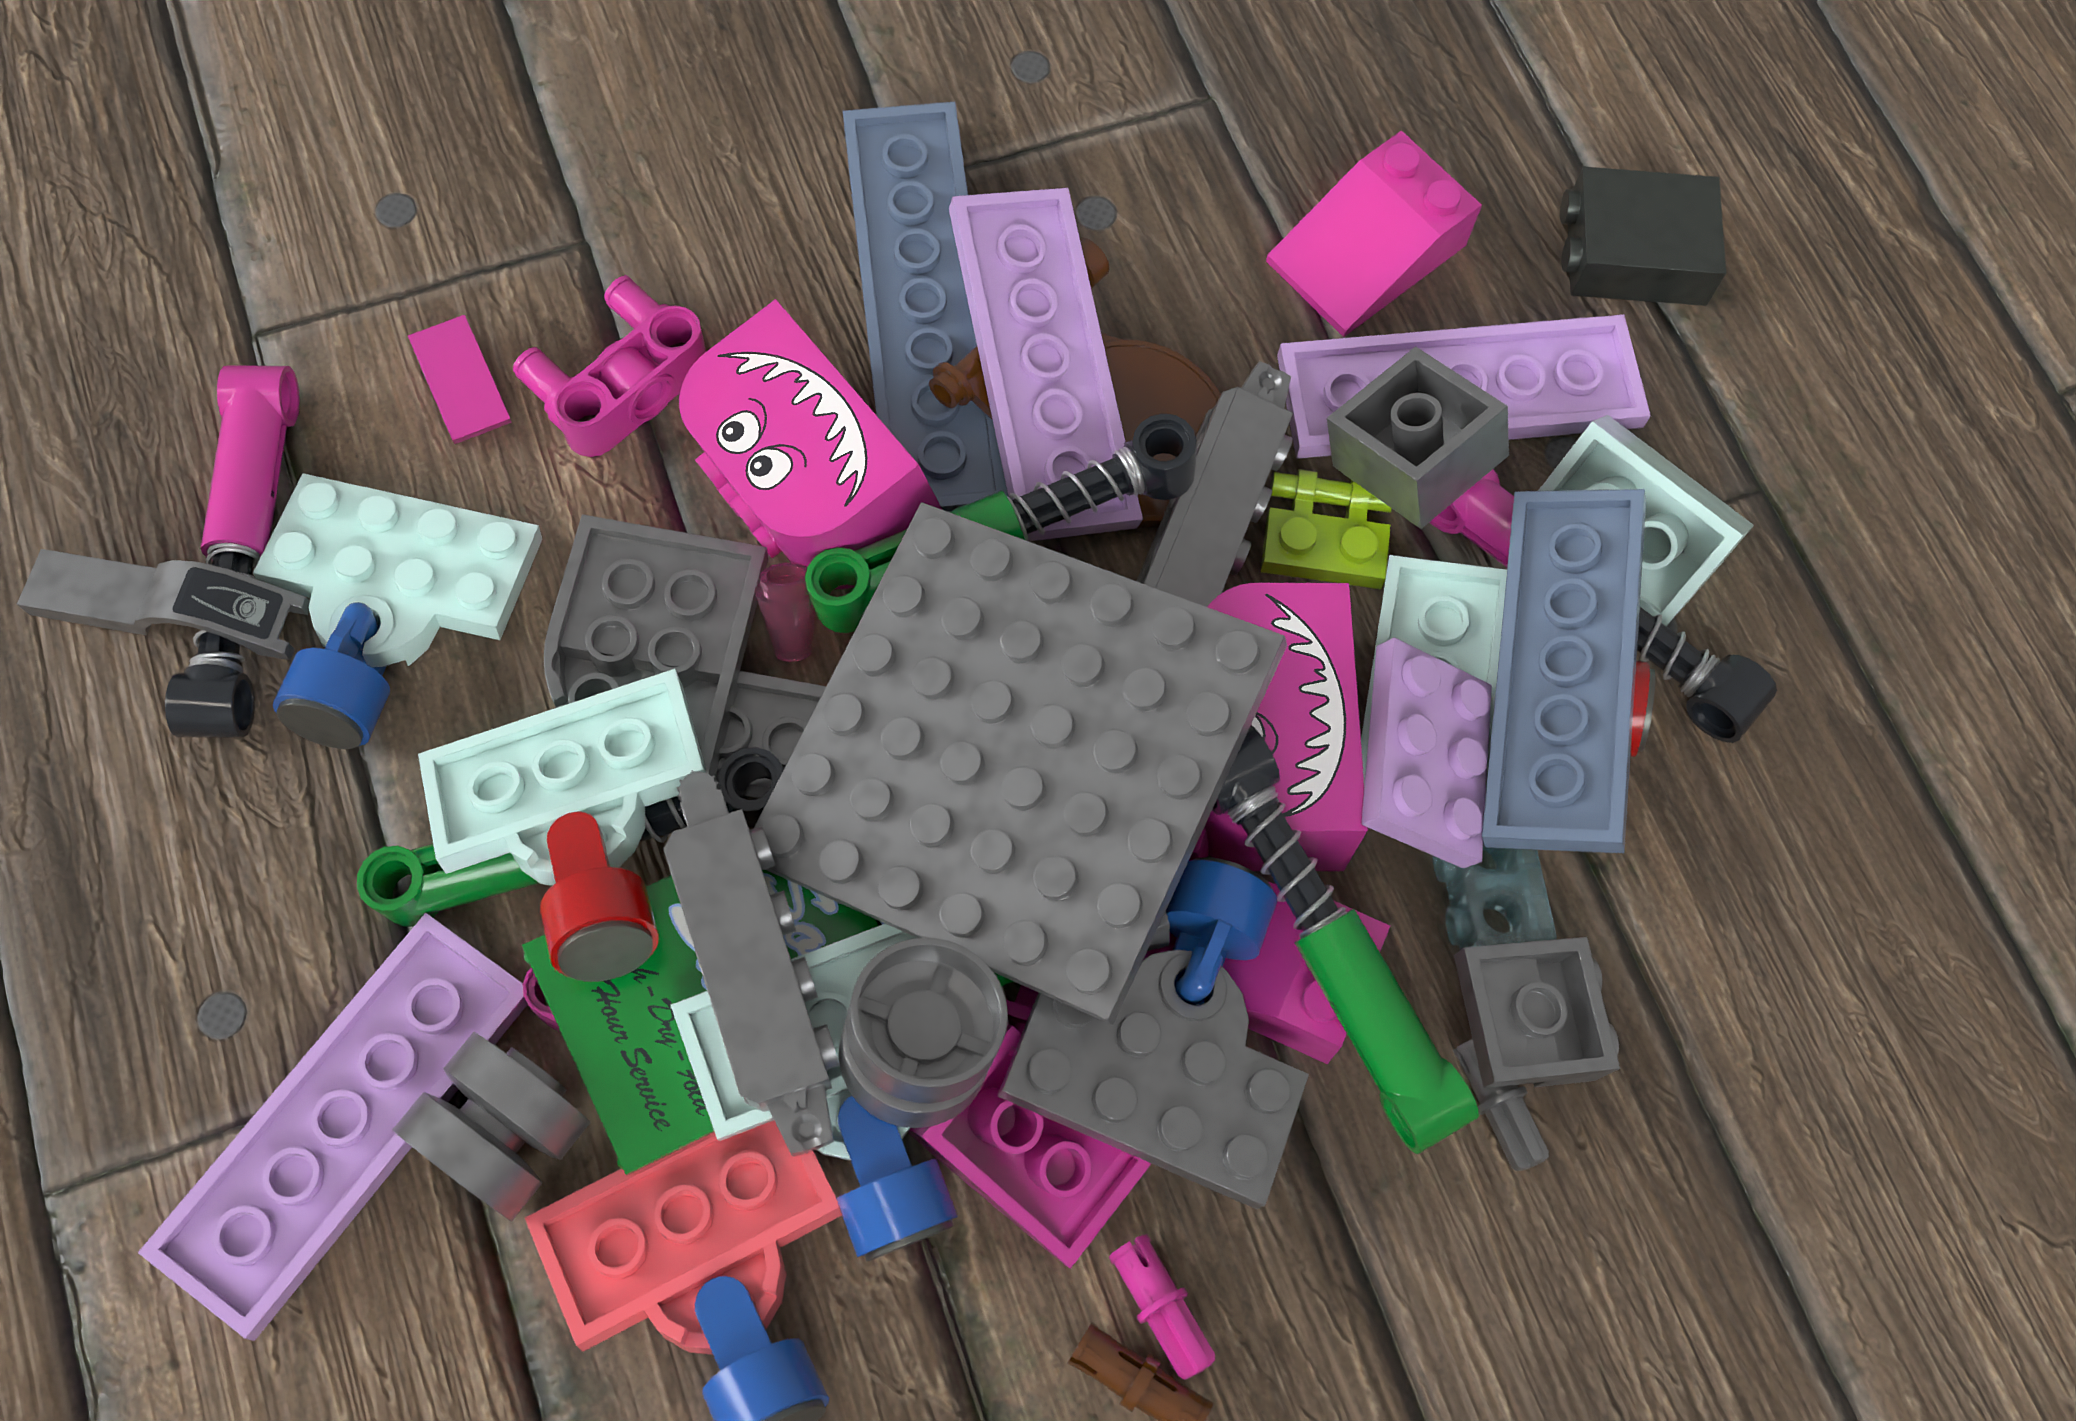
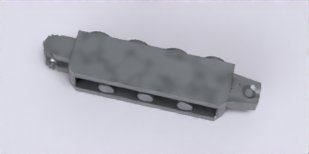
(1234, 453)
(747, 966)

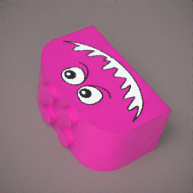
(796, 443)
(1305, 720)

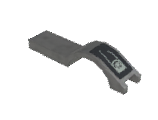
(175, 592)

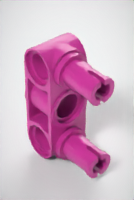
(626, 381)

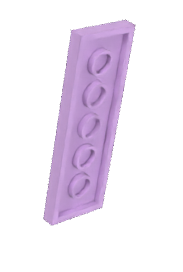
(1040, 346)
(1546, 372)
(327, 1129)

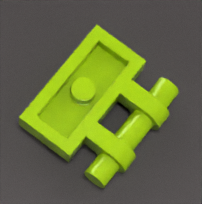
(1325, 545)

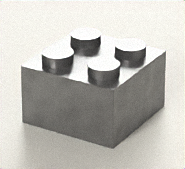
(1419, 436)

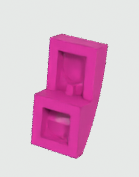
(459, 379)

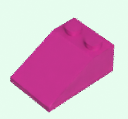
(1376, 234)
(1282, 992)
(1033, 1168)

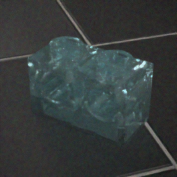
(1512, 888)

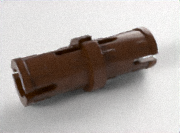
(1137, 1379)

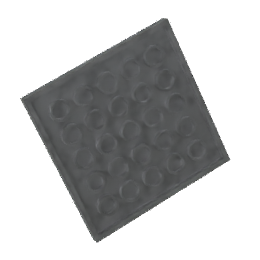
(1018, 756)

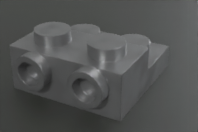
(1537, 1013)

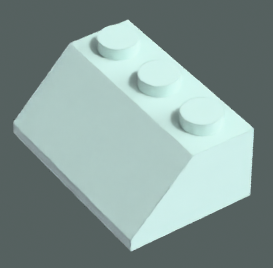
(1685, 524)

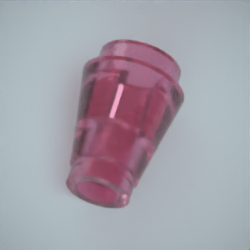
(787, 610)

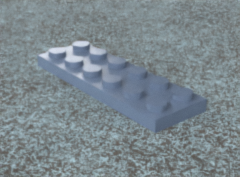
(1566, 672)

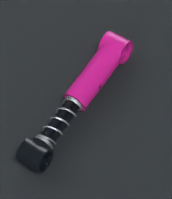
(255, 408)
(1722, 694)

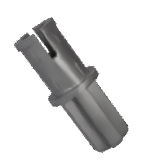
(1506, 1114)

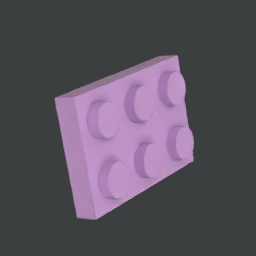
(1427, 754)

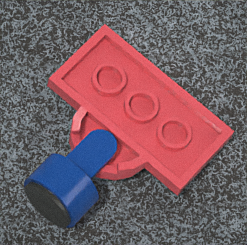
(701, 1258)

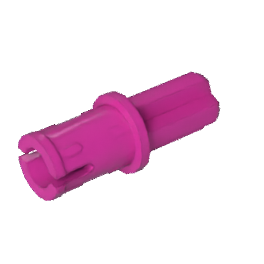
(1163, 1307)

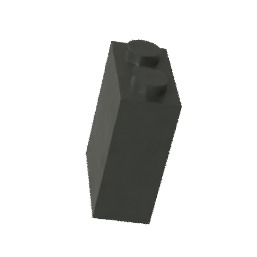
(1643, 236)

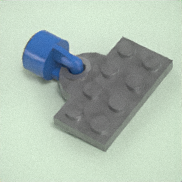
(1175, 1063)

